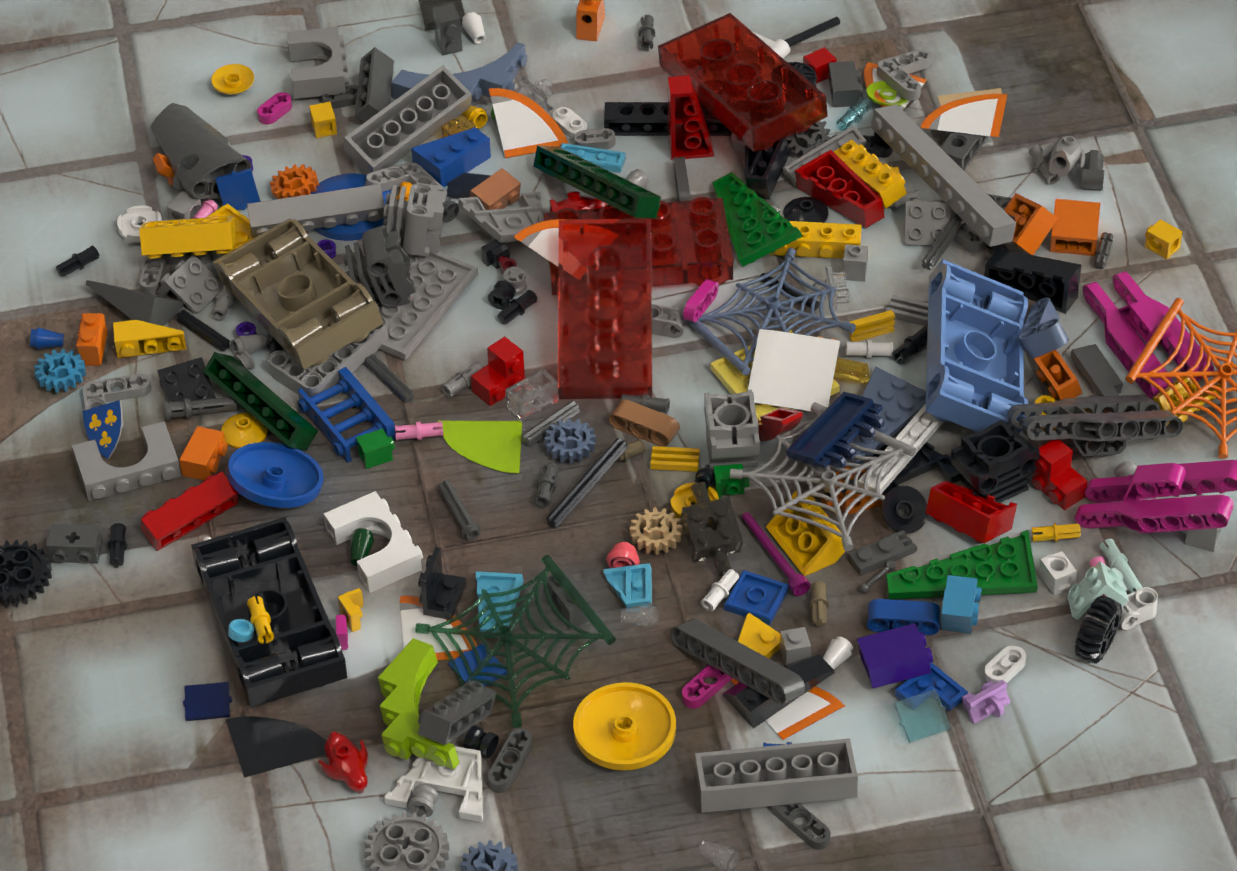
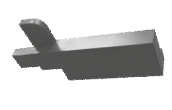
(1097, 371)

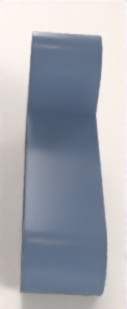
(1042, 329)

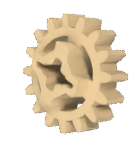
(656, 531)

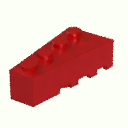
(686, 123)
(840, 189)

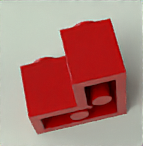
(503, 371)
(1057, 477)

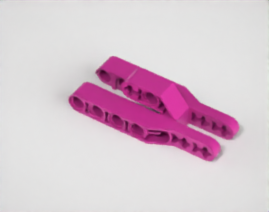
(1140, 316)
(1146, 514)

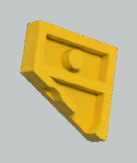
(759, 636)

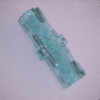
(854, 114)

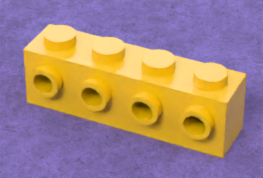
(874, 173)
(822, 239)

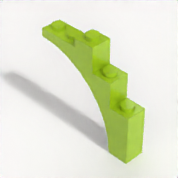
(402, 687)

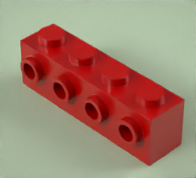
(188, 511)

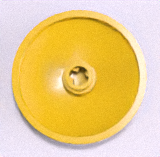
(624, 726)

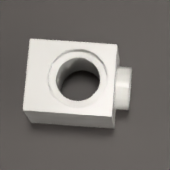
(1057, 572)

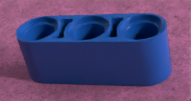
(892, 614)

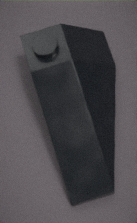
(758, 708)

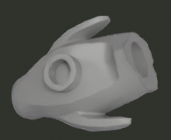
(1064, 155)

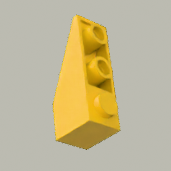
(145, 338)

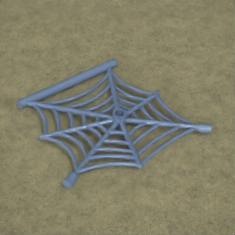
(774, 309)

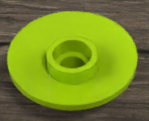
(884, 88)

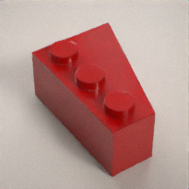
(969, 513)

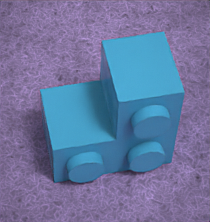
(960, 605)

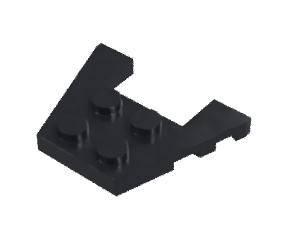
(924, 461)

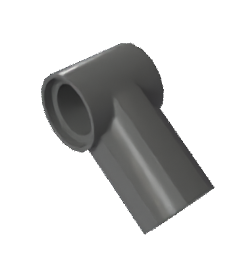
(1092, 172)

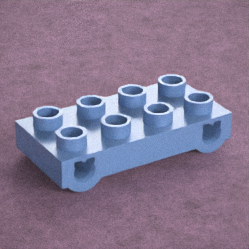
(973, 348)

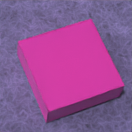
(342, 631)

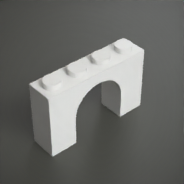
(372, 513)

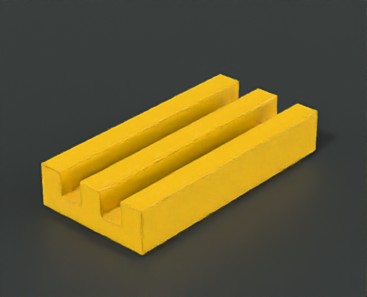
(872, 326)
(672, 458)

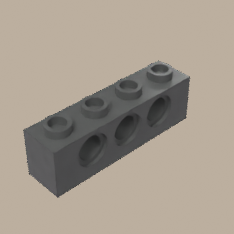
(962, 147)

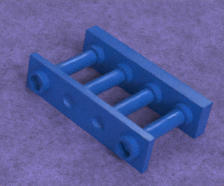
(358, 398)

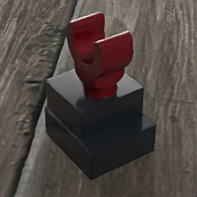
(497, 255)

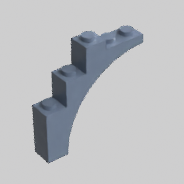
(477, 81)

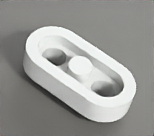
(569, 121)
(1000, 666)

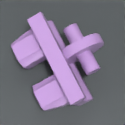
(987, 702)

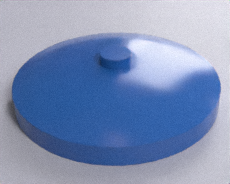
(344, 231)
(275, 475)

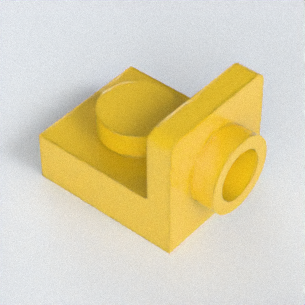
(350, 606)

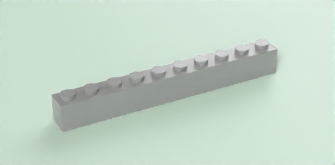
(943, 175)

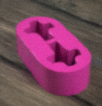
(274, 108)

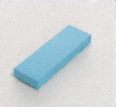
(603, 158)

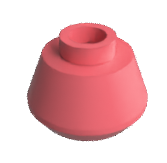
(622, 555)

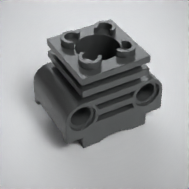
(382, 268)

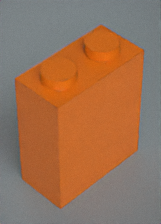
(1076, 227)

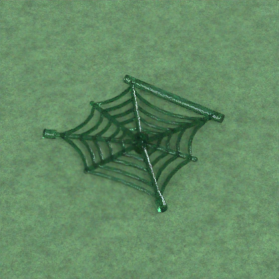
(508, 639)

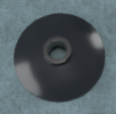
(806, 210)
(912, 504)

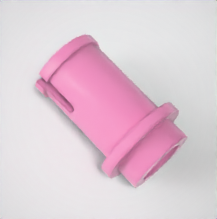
(207, 208)

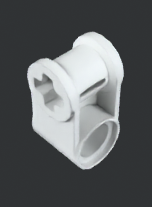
(1139, 608)

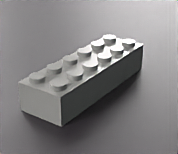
(407, 121)
(776, 775)

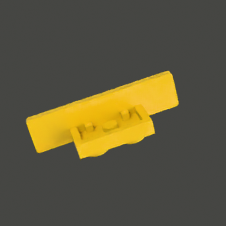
(1164, 405)

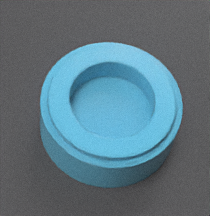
(240, 630)

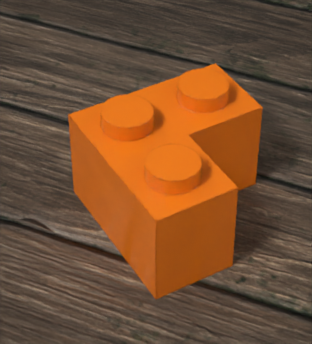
(1032, 223)

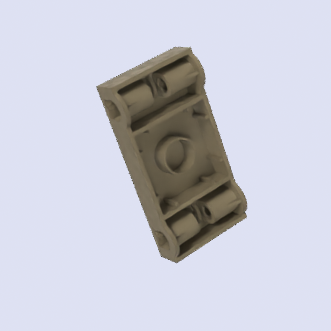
(298, 293)

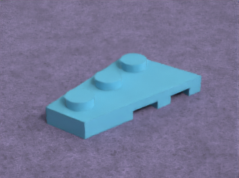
(496, 583)

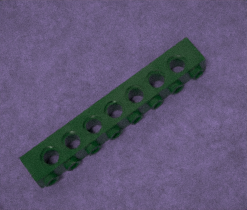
(597, 182)

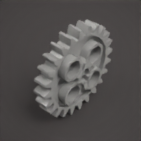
(406, 842)

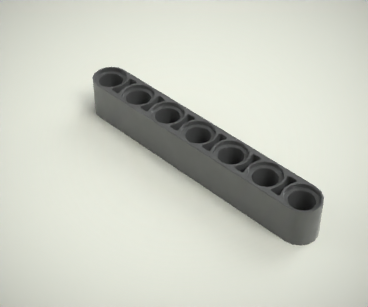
(738, 661)

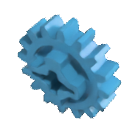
(60, 370)

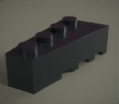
(1036, 277)

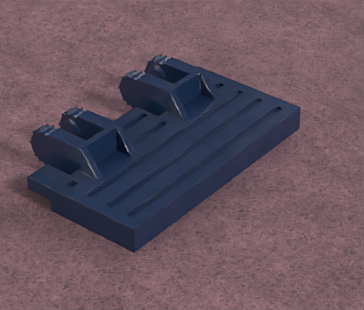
(834, 429)

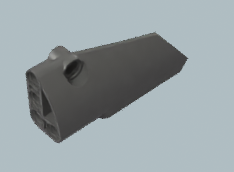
(195, 151)

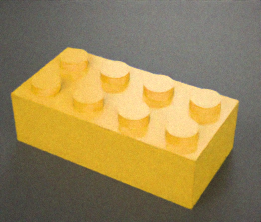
(188, 235)

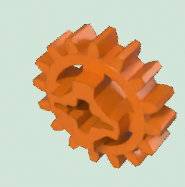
(294, 182)

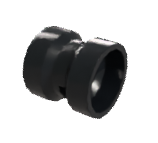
(481, 741)

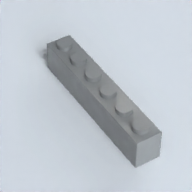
(319, 209)

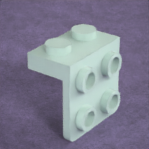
(1097, 581)

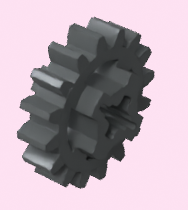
(802, 144)

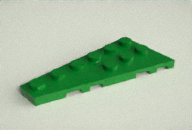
(751, 221)
(998, 567)

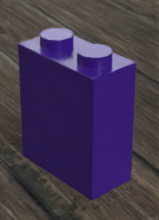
(895, 655)

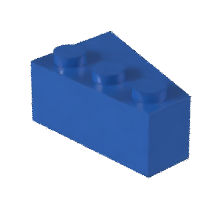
(452, 155)

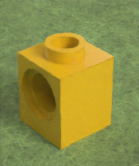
(323, 119)
(1163, 239)

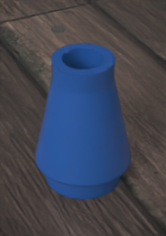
(45, 338)

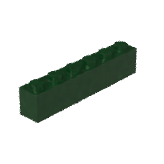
(260, 401)

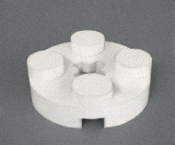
(128, 223)

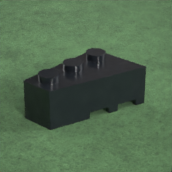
(765, 167)

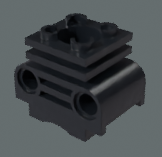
(995, 461)

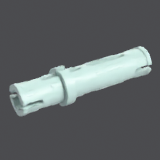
(1119, 561)

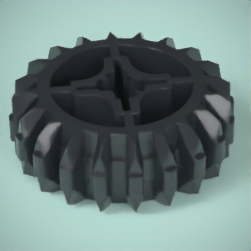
(1098, 629)

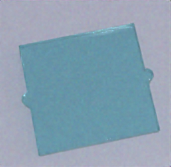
(922, 716)

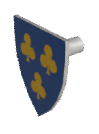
(104, 426)

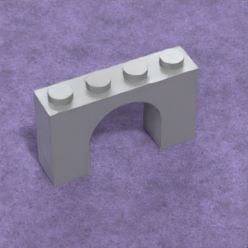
(321, 79)
(106, 480)

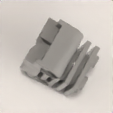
(417, 218)
(732, 429)

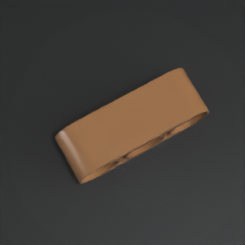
(644, 423)

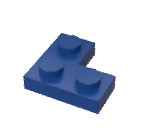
(948, 690)

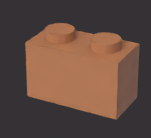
(497, 190)

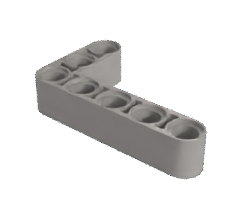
(323, 376)

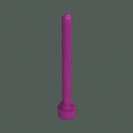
(797, 583)

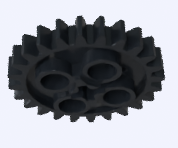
(22, 572)

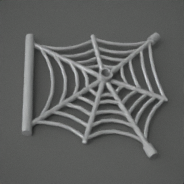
(828, 481)

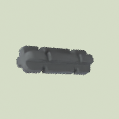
(1103, 250)

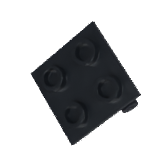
(186, 381)

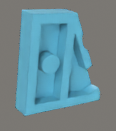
(631, 583)

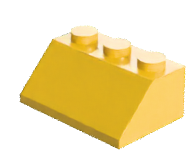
(804, 543)

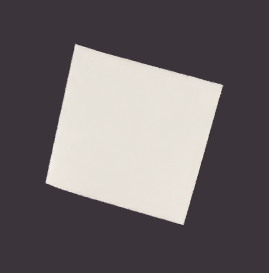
(793, 369)

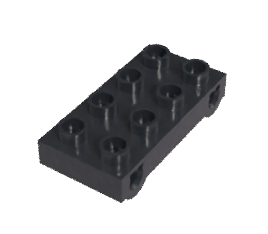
(270, 565)

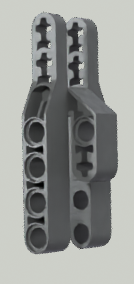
(1086, 425)

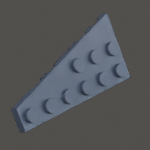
(899, 403)

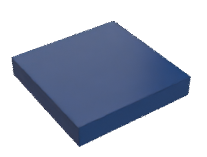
(756, 596)

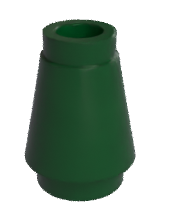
(361, 544)

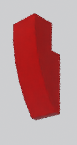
(778, 423)

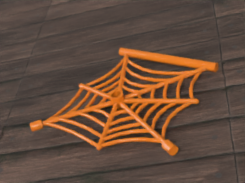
(1221, 376)

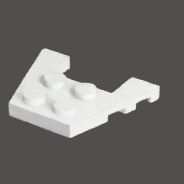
(463, 780)

